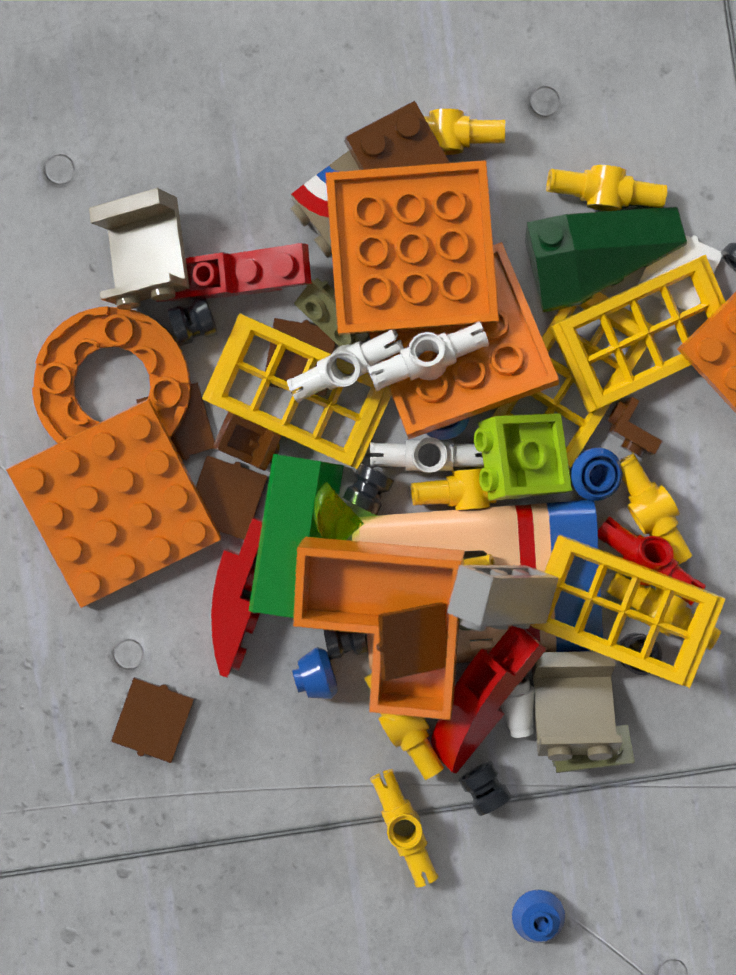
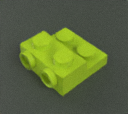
(523, 456)

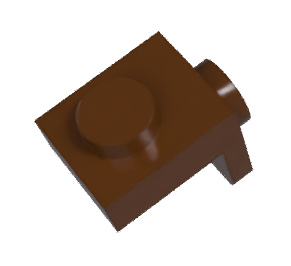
(634, 438)
(247, 441)

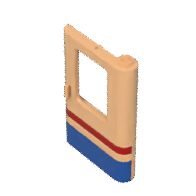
(513, 538)

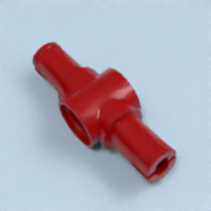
(649, 552)

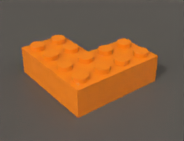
(351, 582)

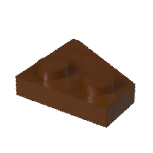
(396, 141)

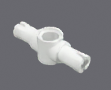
(446, 346)
(329, 376)
(407, 455)

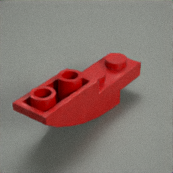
(246, 272)
(229, 607)
(481, 693)

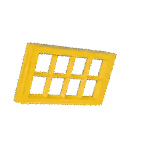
(621, 320)
(232, 360)
(581, 364)
(695, 638)

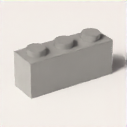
(501, 596)

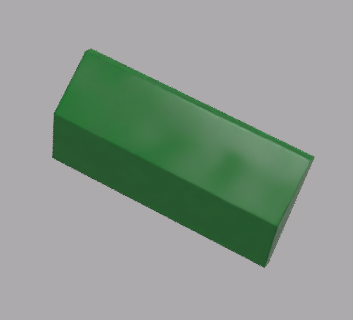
(284, 526)

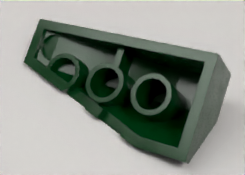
(590, 251)

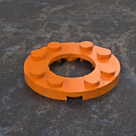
(106, 328)

